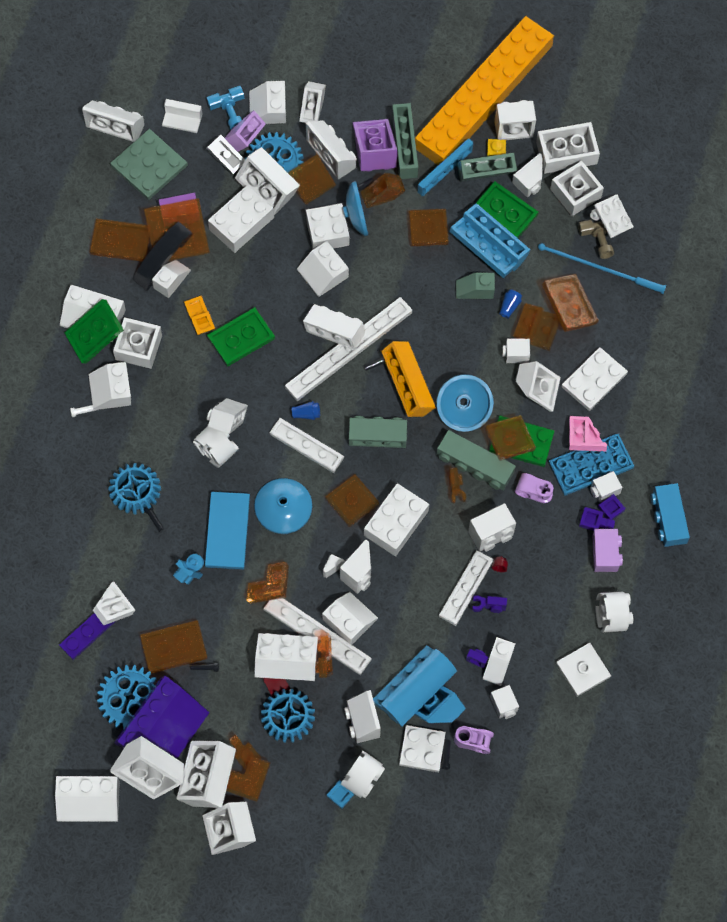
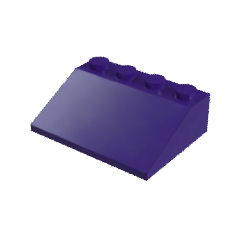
(165, 718)

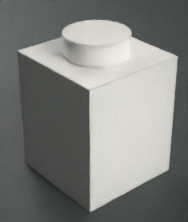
(516, 350)
(605, 487)
(504, 702)

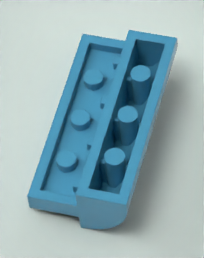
(490, 240)
(414, 685)

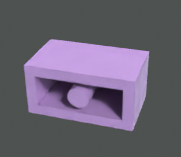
(606, 550)

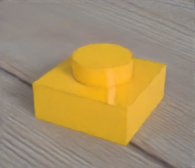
(496, 147)

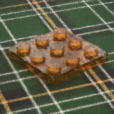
(164, 217)

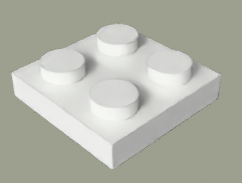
(422, 748)

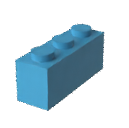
(670, 515)

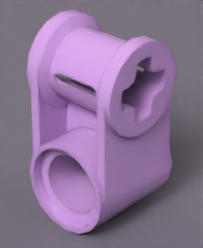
(532, 488)
(475, 739)

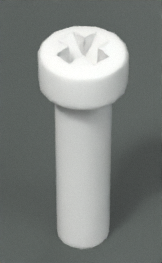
(74, 412)

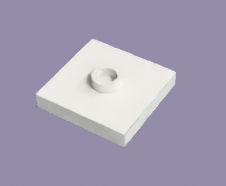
(583, 669)

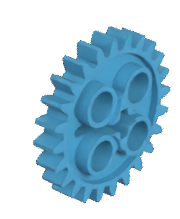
(286, 147)
(113, 691)

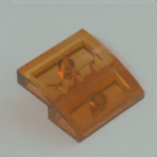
(537, 326)

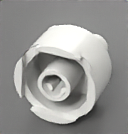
(215, 445)
(613, 611)
(361, 775)

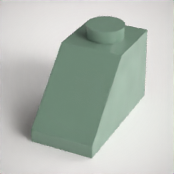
(476, 286)

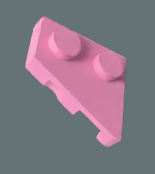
(584, 435)

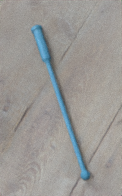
(640, 281)

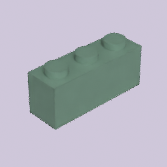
(486, 167)
(378, 432)

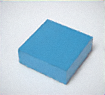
(340, 795)

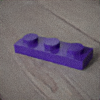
(84, 636)

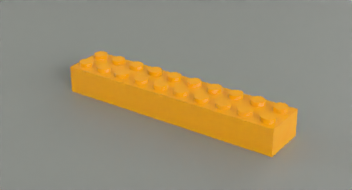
(484, 90)

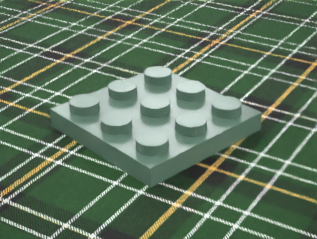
(149, 164)

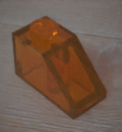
(383, 190)

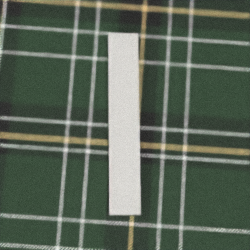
(307, 626)

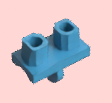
(189, 570)

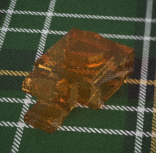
(455, 482)
(243, 752)

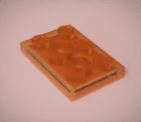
(120, 240)
(570, 302)
(173, 646)

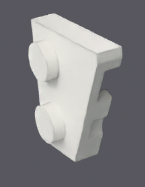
(113, 605)

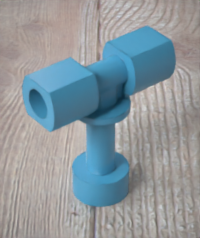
(227, 102)

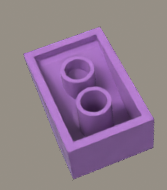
(375, 145)

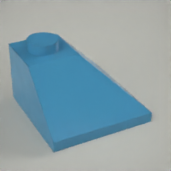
(441, 707)

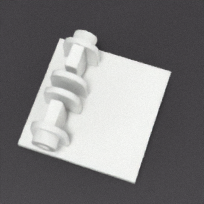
(612, 215)

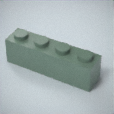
(405, 141)
(475, 460)

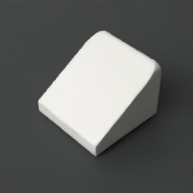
(332, 565)

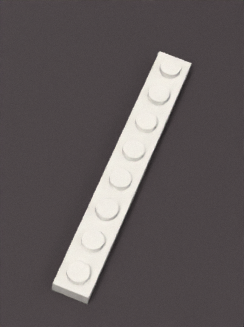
(342, 355)

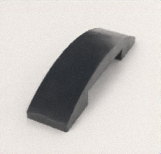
(160, 254)

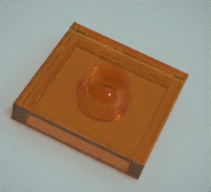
(312, 178)
(428, 227)
(510, 437)
(352, 500)

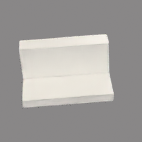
(182, 116)

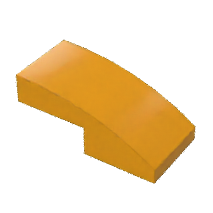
(199, 315)

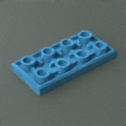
(580, 468)
(227, 530)

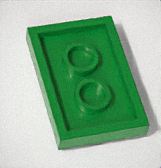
(507, 209)
(94, 331)
(241, 337)
(542, 439)

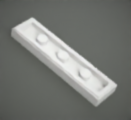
(306, 445)
(466, 588)

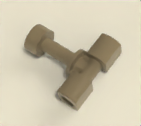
(598, 230)

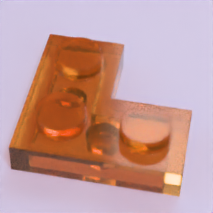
(273, 587)
(324, 663)
(252, 782)

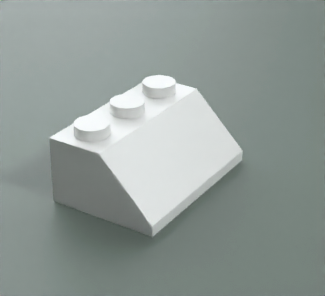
(113, 120)
(330, 148)
(267, 179)
(80, 301)
(148, 768)
(87, 798)

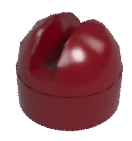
(500, 564)

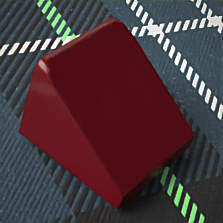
(274, 685)

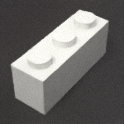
(334, 326)
(227, 415)

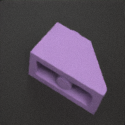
(245, 131)

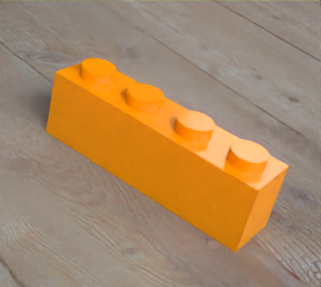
(408, 379)

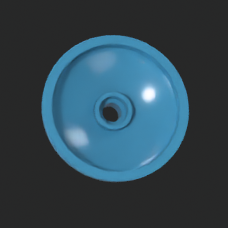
(354, 209)
(473, 412)
(283, 517)

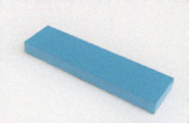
(445, 167)

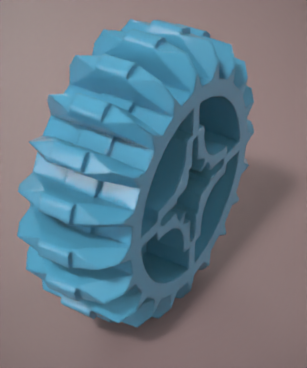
(127, 490)
(285, 732)

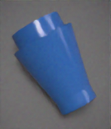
(510, 303)
(307, 411)

